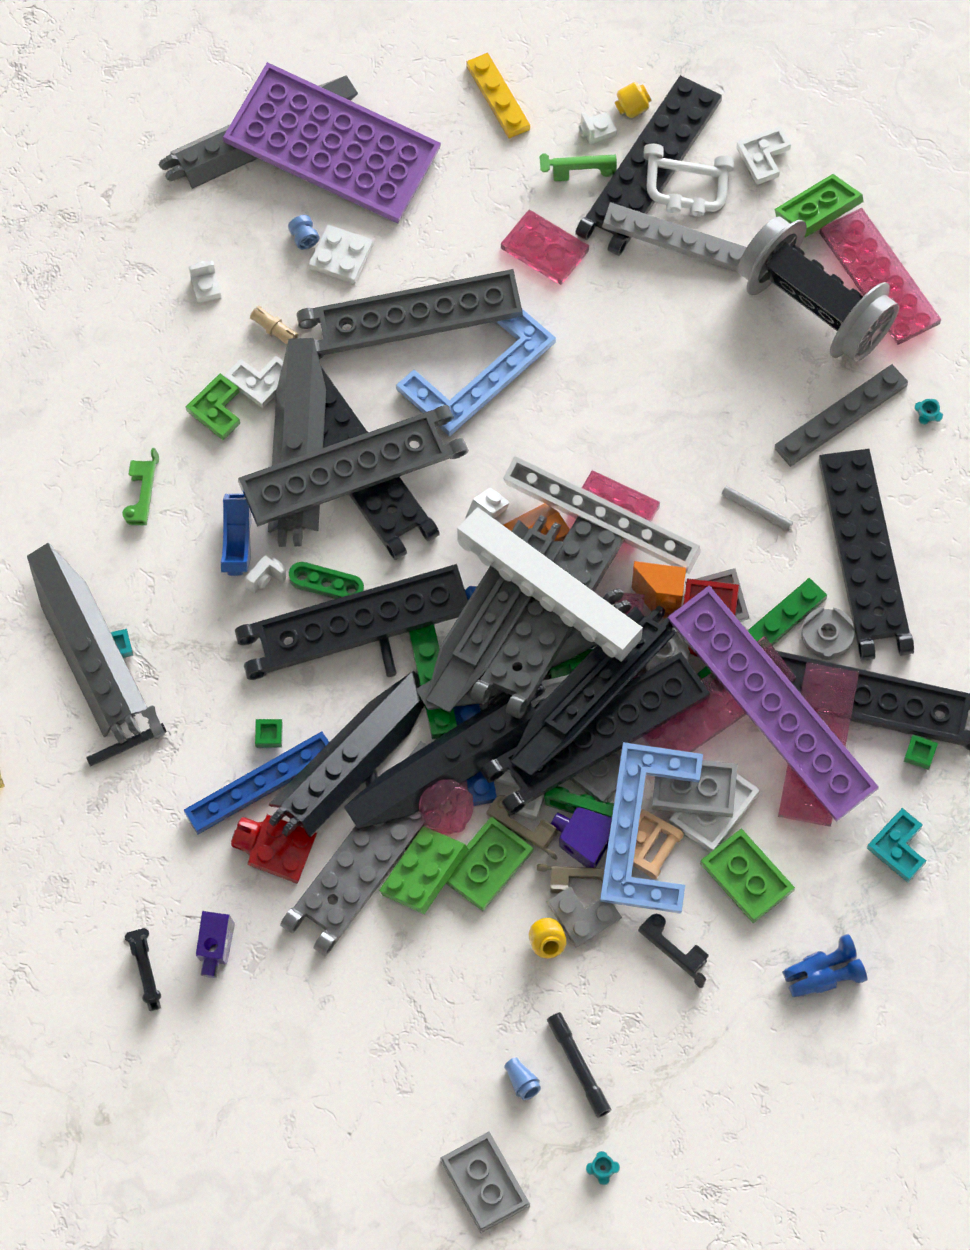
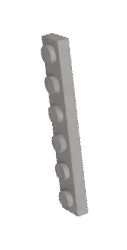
(673, 236)

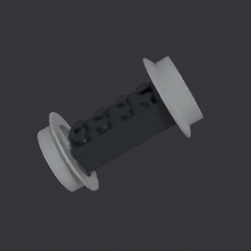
(777, 259)

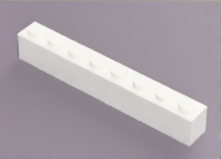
(588, 506)
(549, 584)

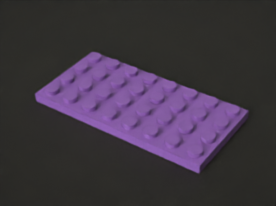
(332, 142)

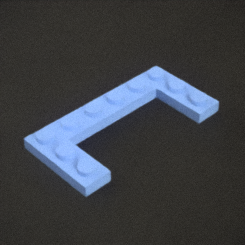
(530, 345)
(618, 884)

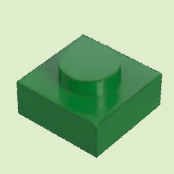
(268, 733)
(920, 752)

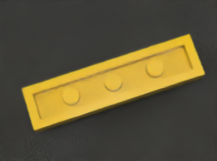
(498, 95)

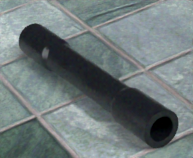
(593, 1092)

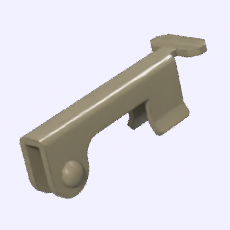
(540, 837)
(561, 875)

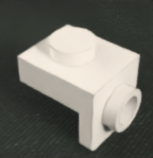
(489, 502)

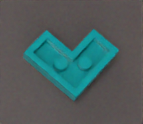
(892, 847)

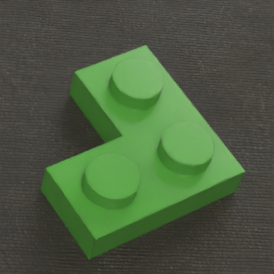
(210, 405)

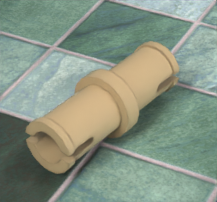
(273, 325)

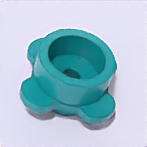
(931, 405)
(602, 1159)

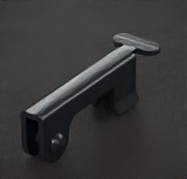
(139, 948)
(691, 962)

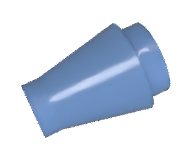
(523, 1080)

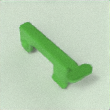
(605, 163)
(144, 472)

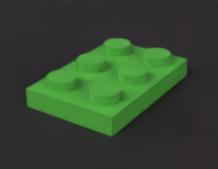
(820, 203)
(489, 863)
(423, 870)
(747, 875)

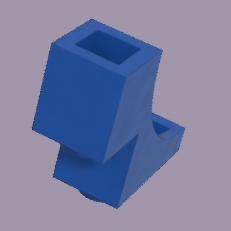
(236, 535)

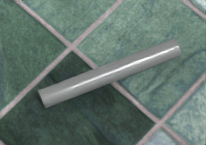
(757, 508)

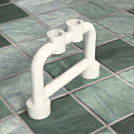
(674, 202)

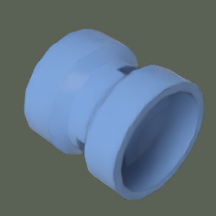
(304, 233)

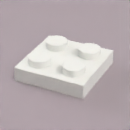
(341, 254)

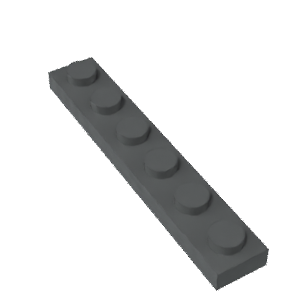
(841, 415)

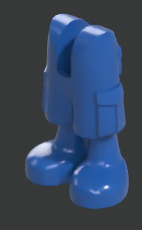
(819, 974)

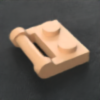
(648, 832)

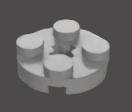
(827, 647)

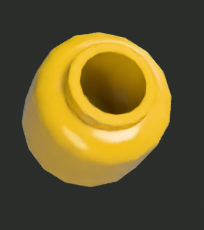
(632, 100)
(547, 938)

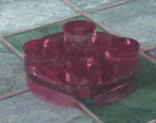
(439, 794)

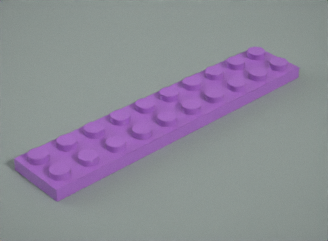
(773, 703)

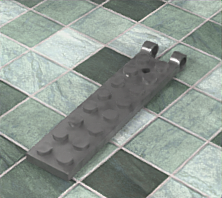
(353, 876)

